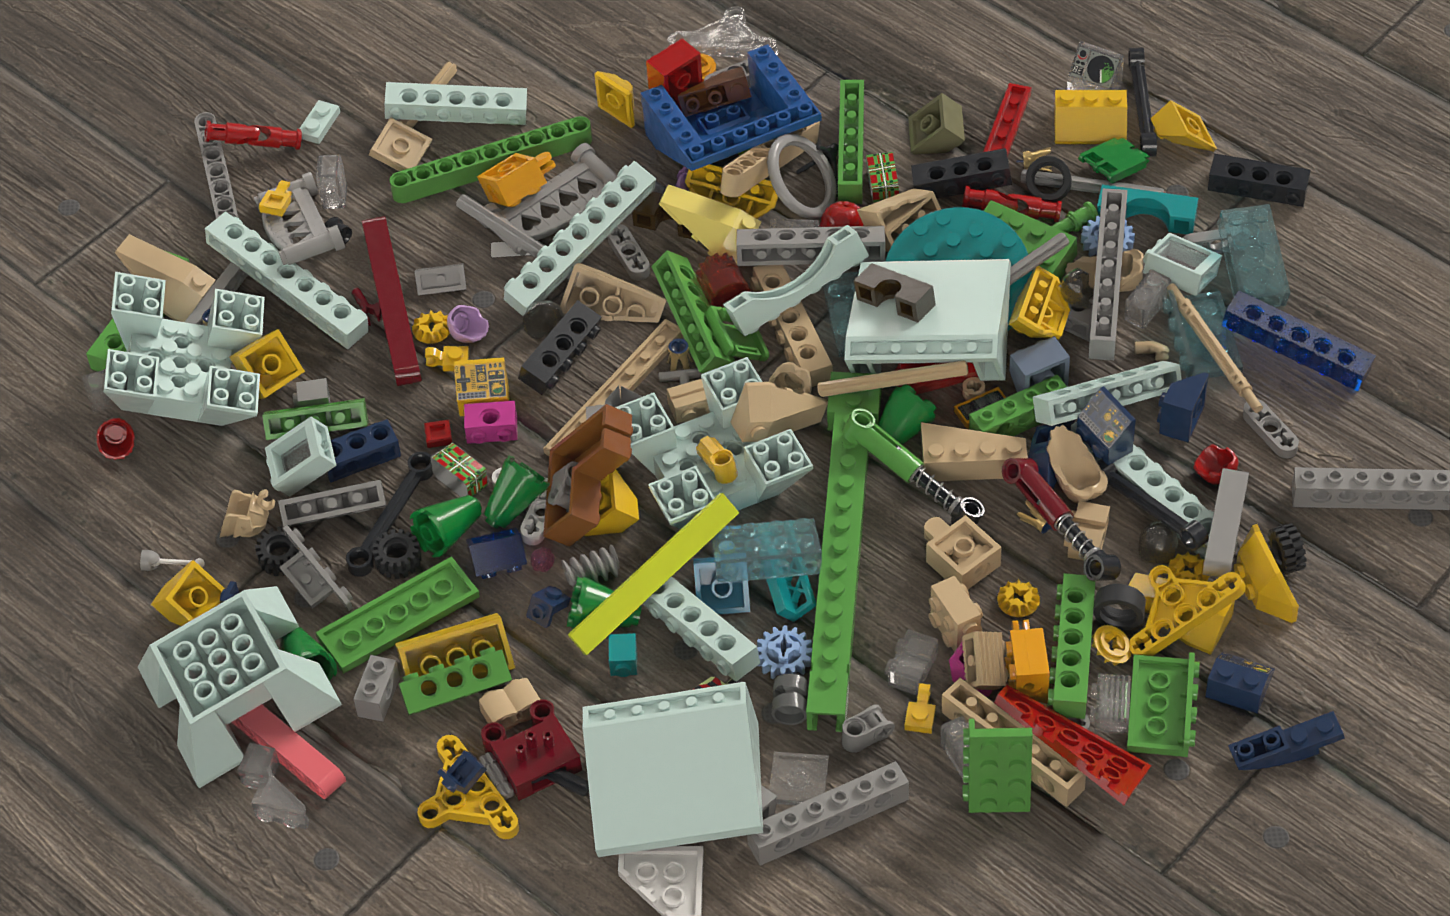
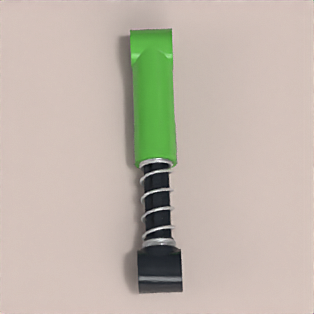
(864, 431)

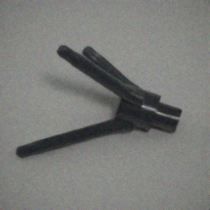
(830, 153)

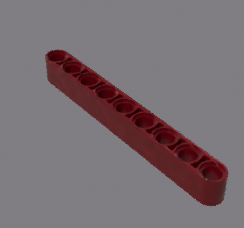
(391, 301)

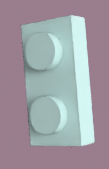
(319, 121)

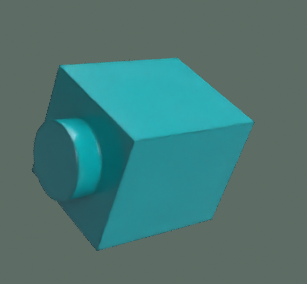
(622, 654)

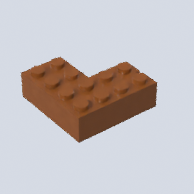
(599, 448)

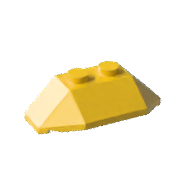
(755, 201)
(1040, 307)
(1264, 579)

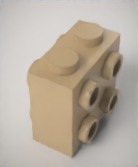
(953, 611)

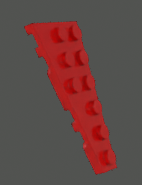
(1095, 757)

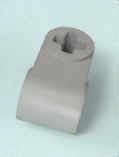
(561, 487)
(869, 728)

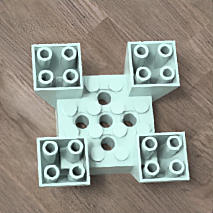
(179, 365)
(684, 478)
(228, 667)

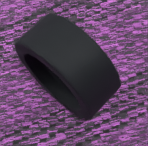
(1049, 161)
(1121, 595)

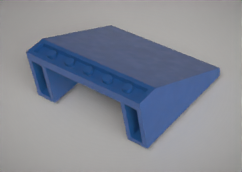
(706, 137)

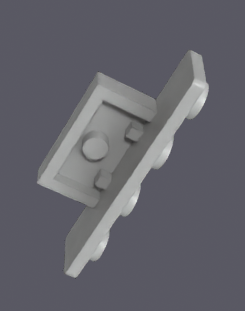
(308, 575)

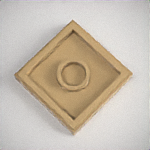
(400, 146)

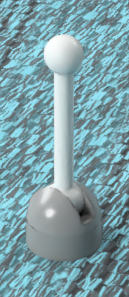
(150, 561)

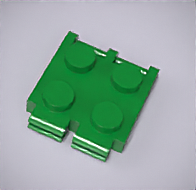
(1115, 159)

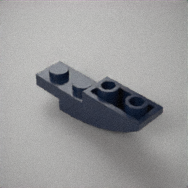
(1039, 453)
(1285, 746)

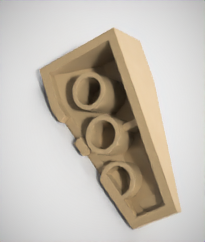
(184, 281)
(611, 296)
(769, 410)

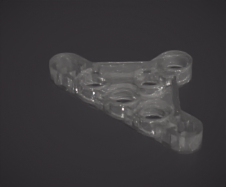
(715, 35)

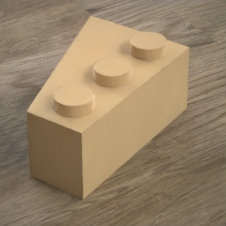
(899, 212)

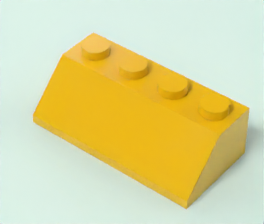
(453, 643)

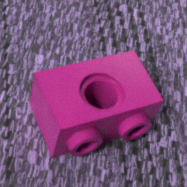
(490, 422)

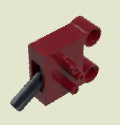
(537, 755)

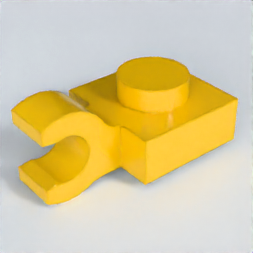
(276, 201)
(446, 358)
(921, 714)

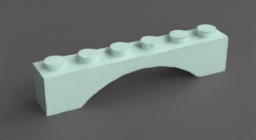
(838, 255)

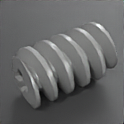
(593, 566)

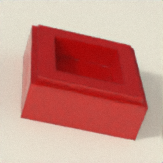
(438, 433)

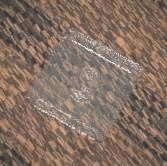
(798, 777)

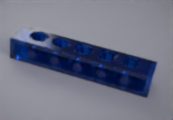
(1298, 340)

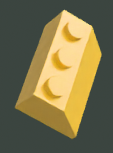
(1090, 116)

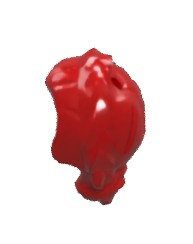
(840, 215)

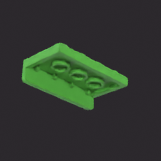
(1162, 705)
(997, 769)

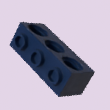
(363, 450)

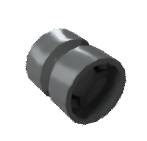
(790, 699)

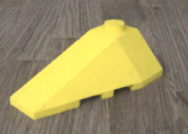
(707, 219)

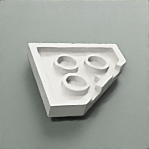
(666, 878)

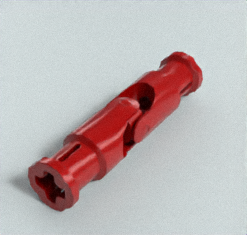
(239, 134)
(1035, 209)

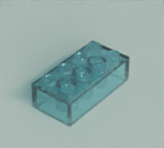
(1254, 254)

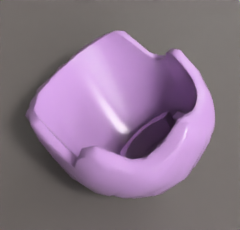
(466, 324)

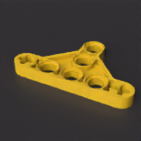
(1191, 599)
(472, 805)

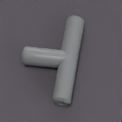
(681, 375)

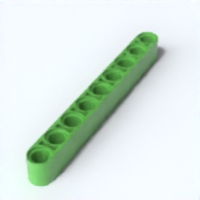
(467, 165)

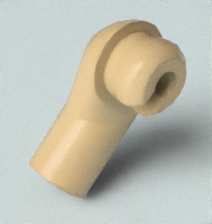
(1151, 347)

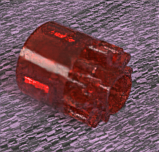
(721, 279)

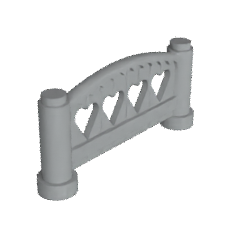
(586, 168)
(305, 213)

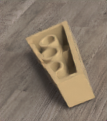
(966, 453)

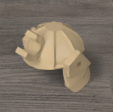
(246, 514)

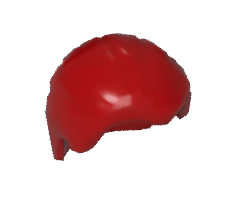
(115, 438)
(1212, 461)

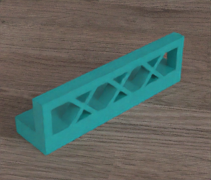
(786, 597)

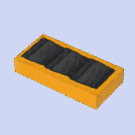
(964, 409)

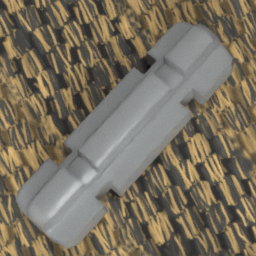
(497, 775)

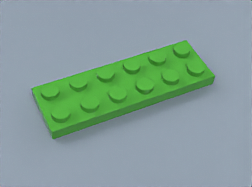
(397, 614)

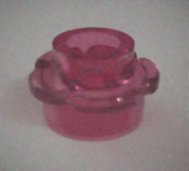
(542, 559)

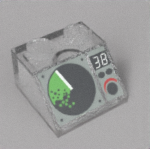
(1095, 69)

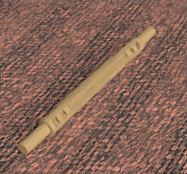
(1216, 350)

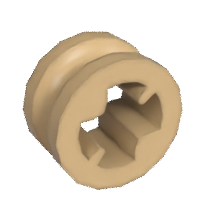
(973, 382)

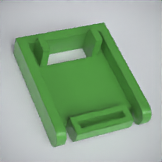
(732, 340)

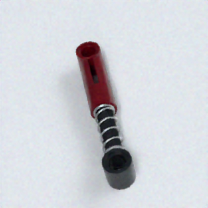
(1025, 476)

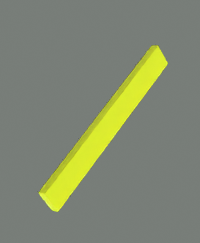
(653, 574)

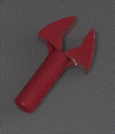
(373, 309)

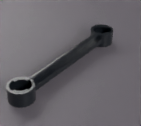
(1148, 137)
(390, 513)
(1191, 533)

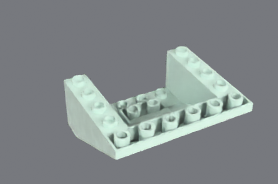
(963, 324)
(673, 769)

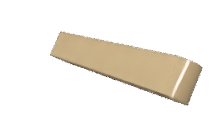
(752, 165)

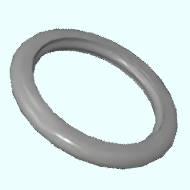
(779, 186)

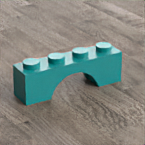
(1174, 210)

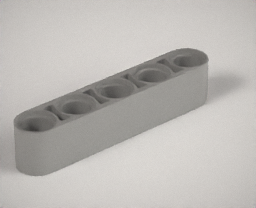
(1225, 523)

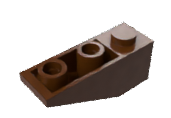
(715, 92)

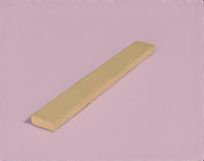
(628, 375)

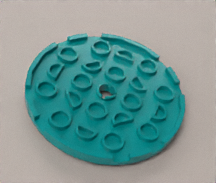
(961, 235)

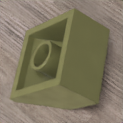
(936, 127)

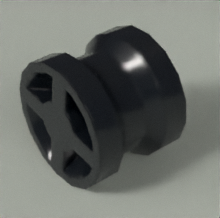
(346, 231)

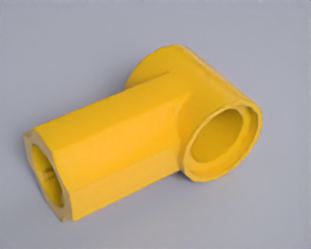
(718, 459)

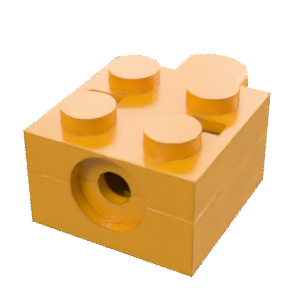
(516, 178)
(1028, 661)

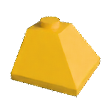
(615, 97)
(1182, 127)
(617, 506)
(188, 595)

